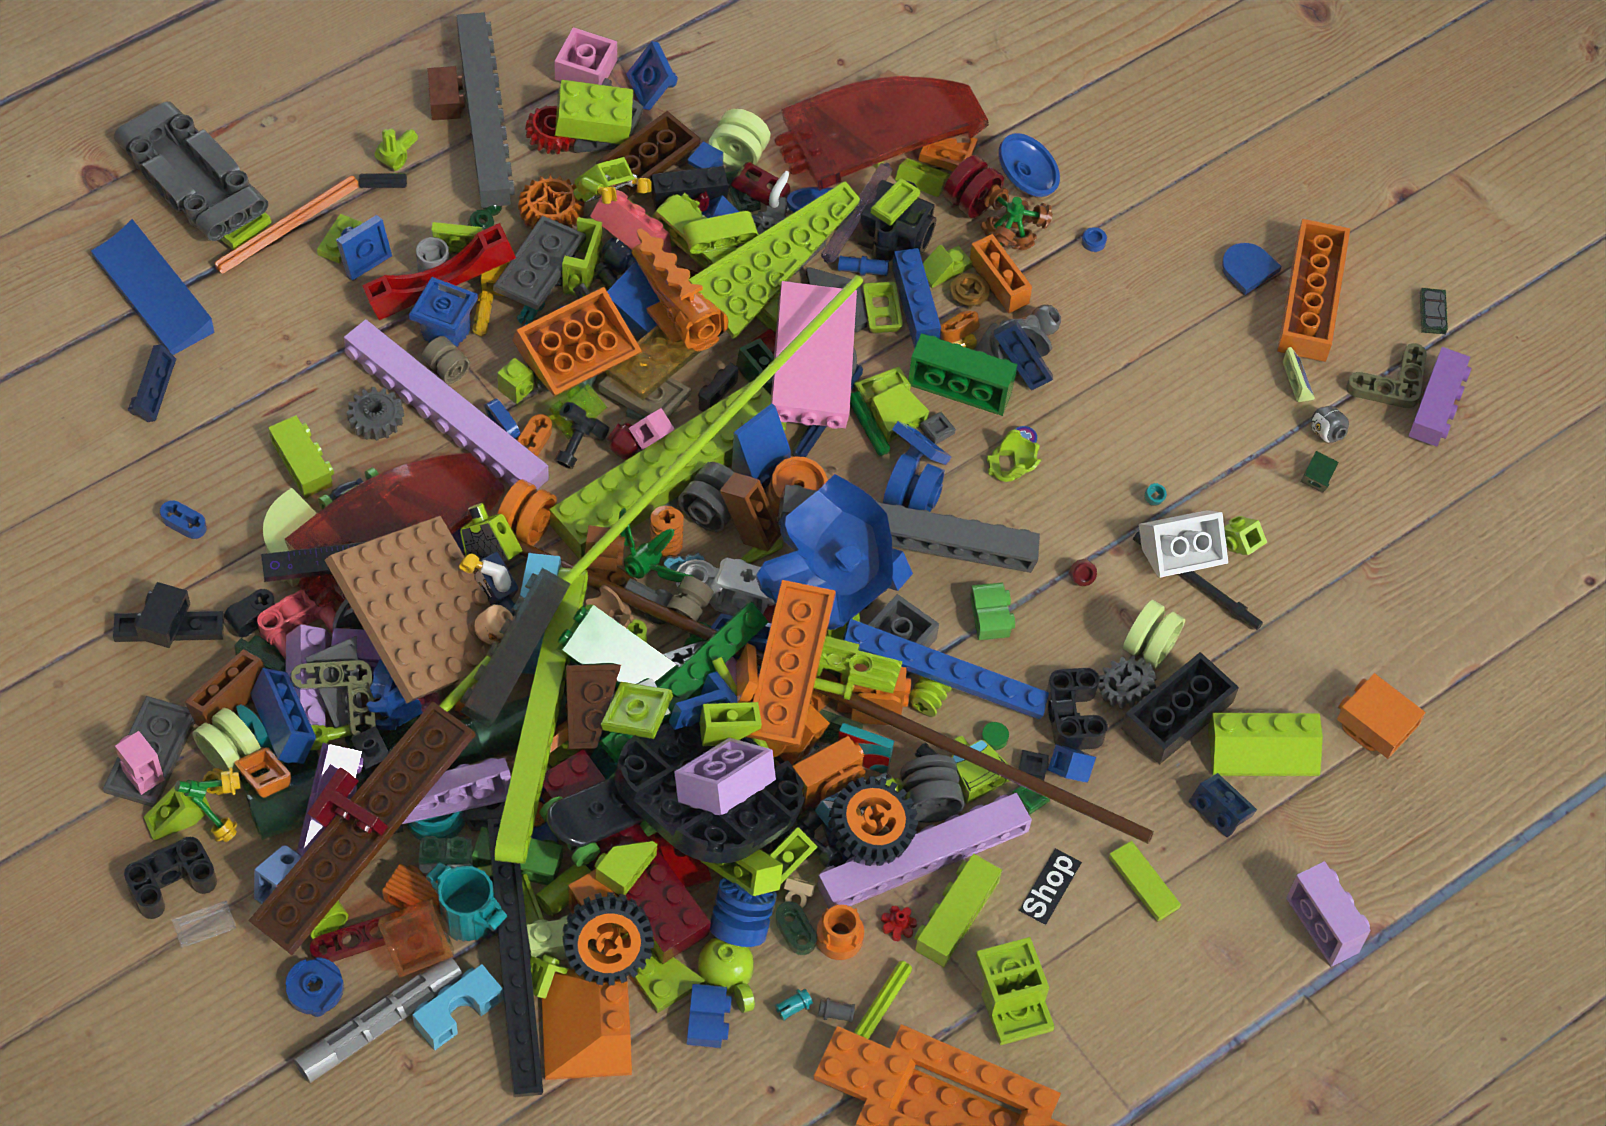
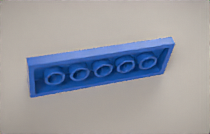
(153, 289)

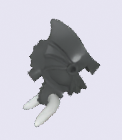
(776, 211)

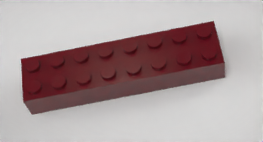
(670, 908)

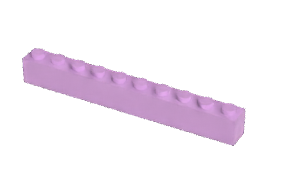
(443, 406)

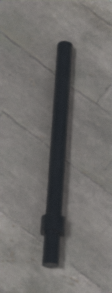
(1237, 609)

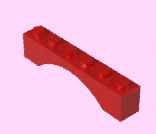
(485, 252)

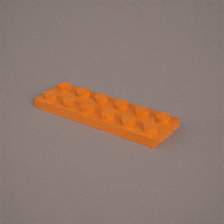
(792, 661)

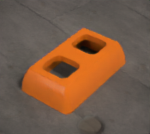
(270, 782)

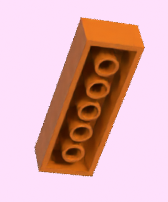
(1314, 289)

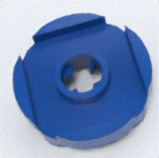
(319, 1001)

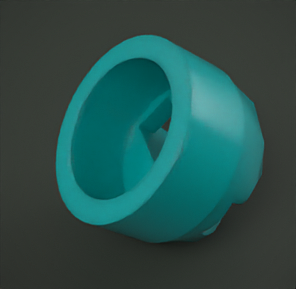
(1160, 498)

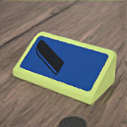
(1297, 376)

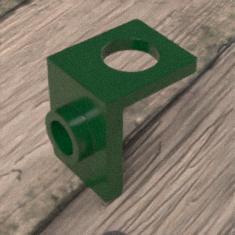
(1319, 472)

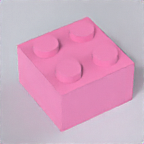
(585, 58)

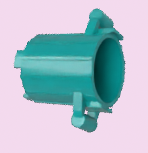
(466, 901)

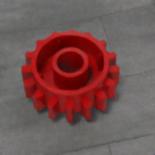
(541, 130)

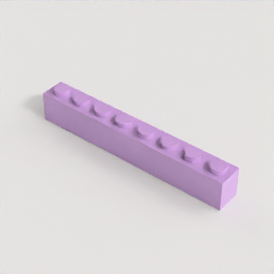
(928, 851)

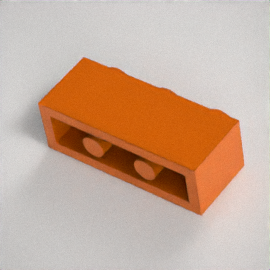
(1000, 273)

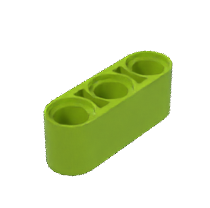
(720, 232)

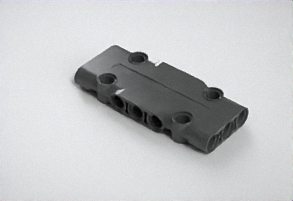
(191, 171)

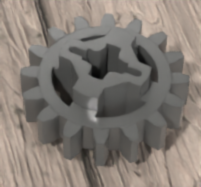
(1127, 682)

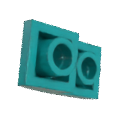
(255, 726)

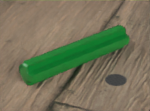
(869, 424)

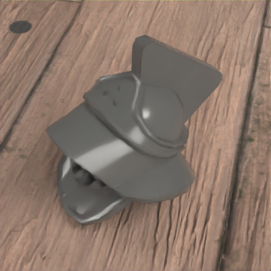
(1031, 327)

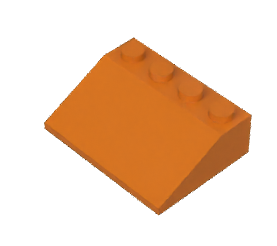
(576, 342)

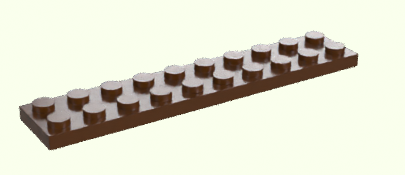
(343, 847)

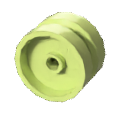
(740, 138)
(1154, 633)
(225, 740)

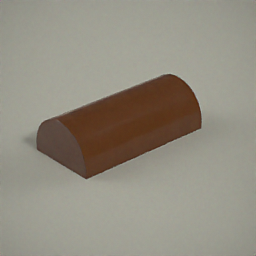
(654, 148)

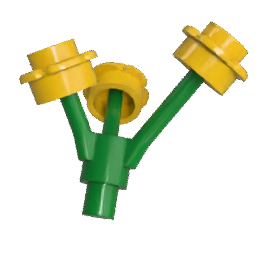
(213, 782)

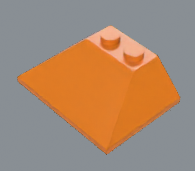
(586, 1028)

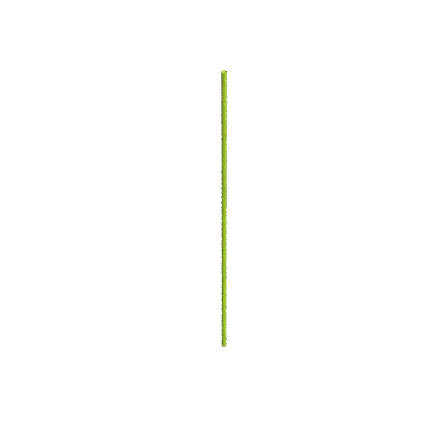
(683, 460)

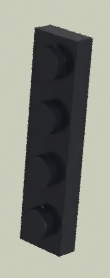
(195, 626)

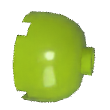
(725, 964)

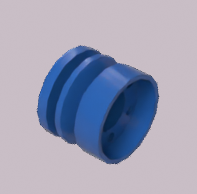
(740, 916)

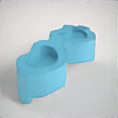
(674, 562)

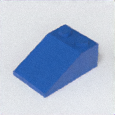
(760, 446)

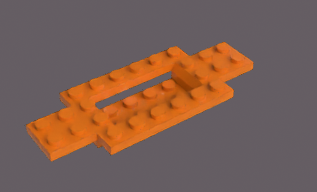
(907, 1097)

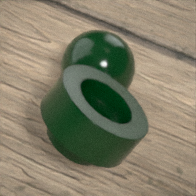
(485, 214)

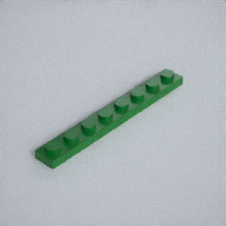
(695, 669)

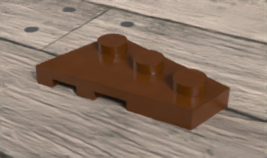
(588, 701)

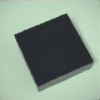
(1034, 763)

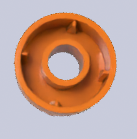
(840, 945)

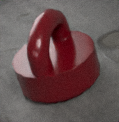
(1083, 572)

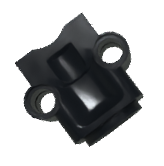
(909, 231)

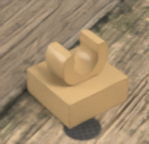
(800, 887)

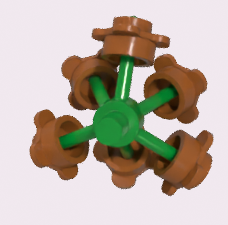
(1017, 215)

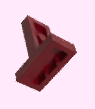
(335, 800)

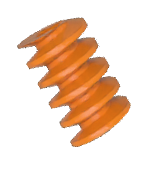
(666, 518)

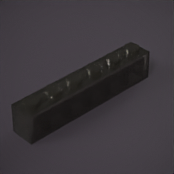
(515, 647)

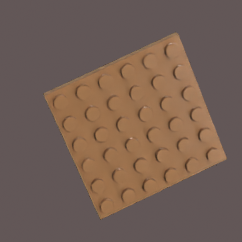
(415, 605)

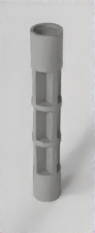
(377, 1019)

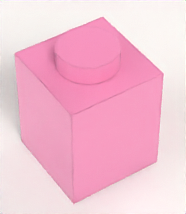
(651, 428)

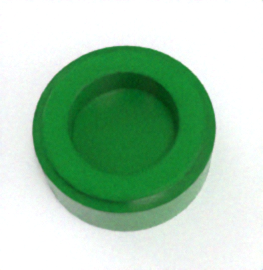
(995, 735)

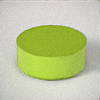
(744, 997)

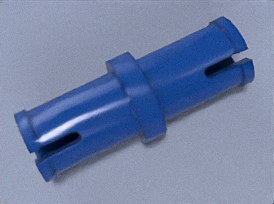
(863, 265)

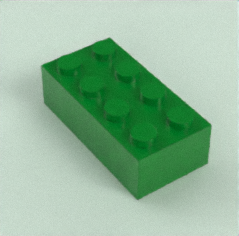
(962, 374)

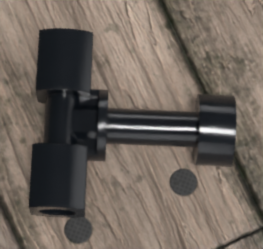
(581, 427)
(808, 823)

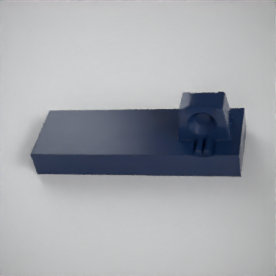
(1023, 353)
(153, 384)

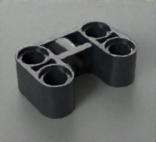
(1063, 709)
(165, 868)

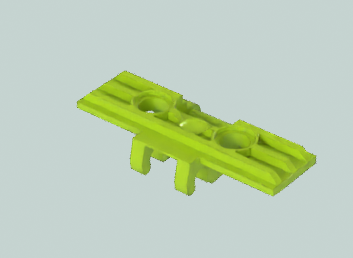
(843, 657)

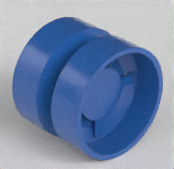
(906, 484)

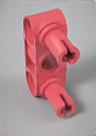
(289, 614)

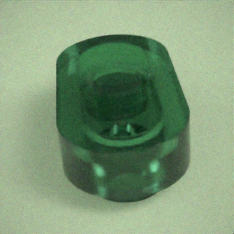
(797, 929)

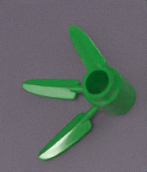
(648, 555)

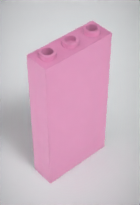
(817, 377)

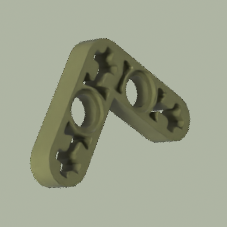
(1396, 387)
(353, 686)

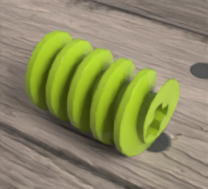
(928, 695)

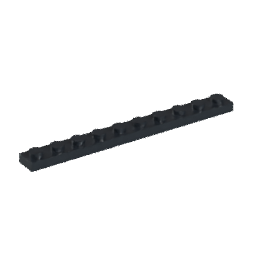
(516, 973)

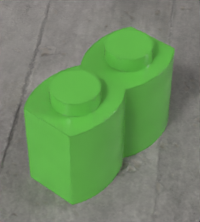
(991, 611)

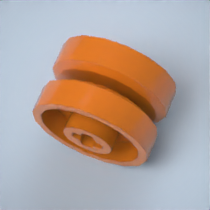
(791, 472)
(527, 511)

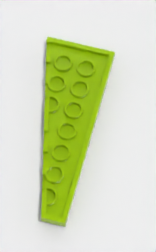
(754, 272)

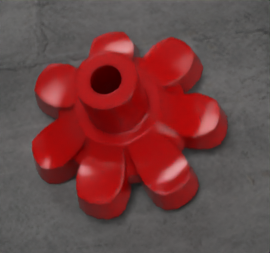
(898, 922)

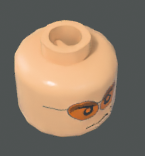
(490, 622)

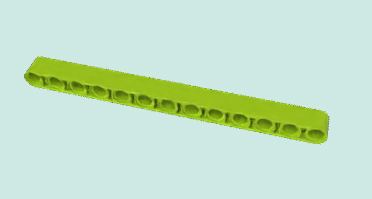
(538, 731)

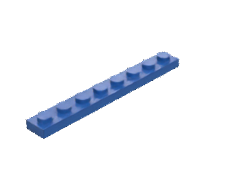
(949, 670)

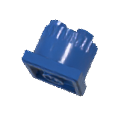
(444, 311)

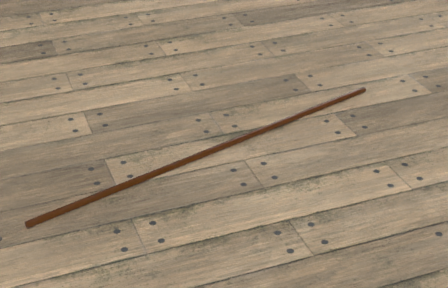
(885, 715)

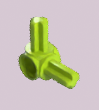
(393, 151)

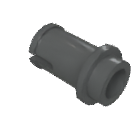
(836, 1010)

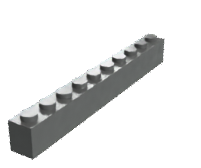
(483, 110)
(945, 534)

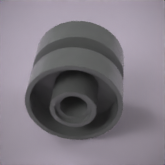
(703, 498)

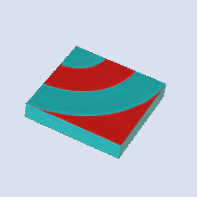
(876, 748)

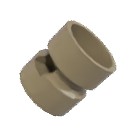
(446, 359)
(691, 597)

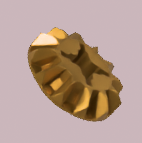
(966, 282)

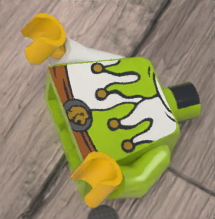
(605, 179)

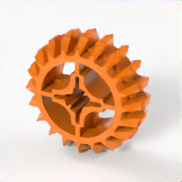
(551, 199)

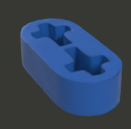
(499, 415)
(181, 522)

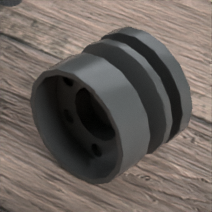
(933, 787)

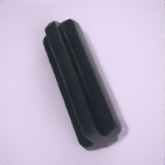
(383, 180)

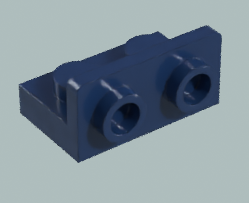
(1221, 804)

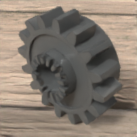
(375, 414)

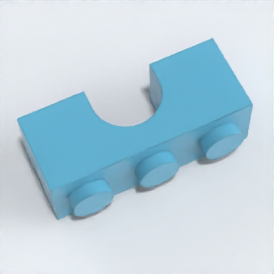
(474, 989)

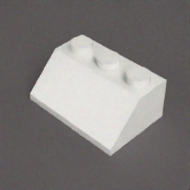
(1184, 542)

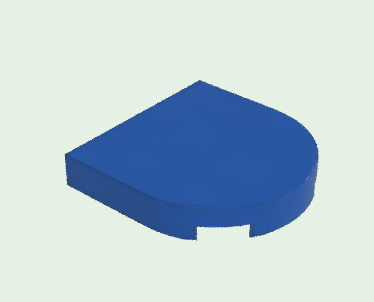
(1248, 266)

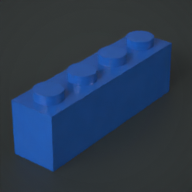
(915, 294)
(283, 716)

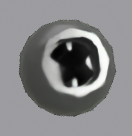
(1048, 318)

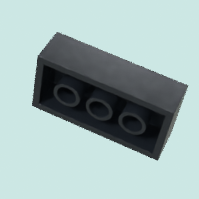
(1179, 707)

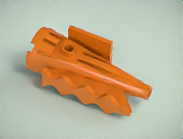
(682, 310)

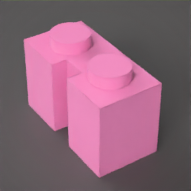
(139, 762)

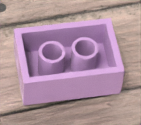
(725, 776)
(1328, 913)

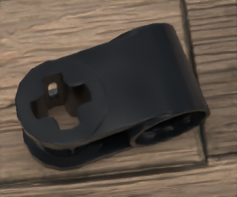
(244, 614)

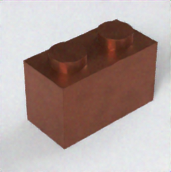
(444, 93)

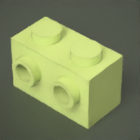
(546, 938)

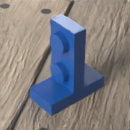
(689, 711)

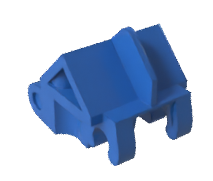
(391, 702)

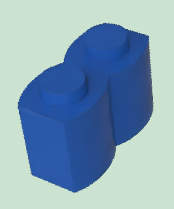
(707, 1016)

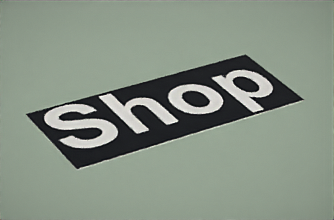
(1050, 886)

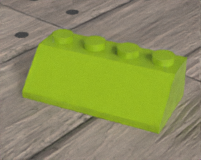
(1265, 744)

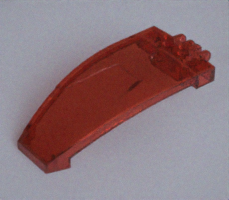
(873, 123)
(393, 502)

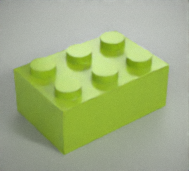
(594, 112)

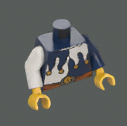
(492, 578)

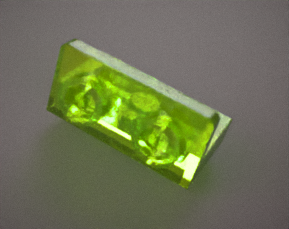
(583, 397)

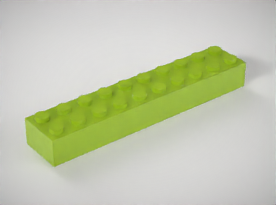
(621, 487)

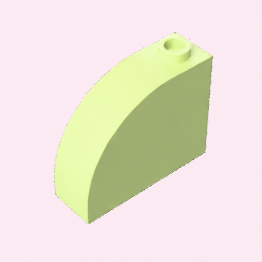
(282, 519)

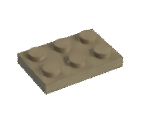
(667, 396)

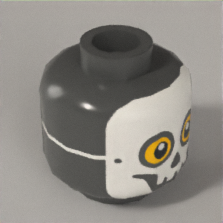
(1329, 424)

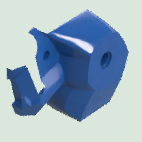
(838, 545)

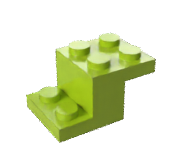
(1015, 991)

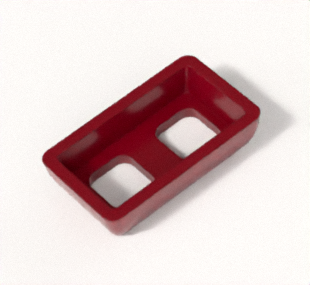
(757, 189)

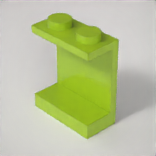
(580, 271)

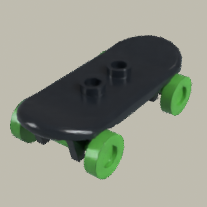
(589, 818)

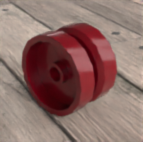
(970, 185)

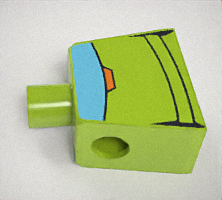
(974, 779)

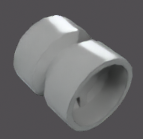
(431, 253)

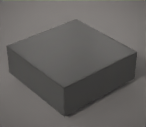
(937, 428)

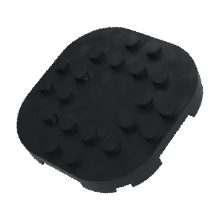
(649, 787)

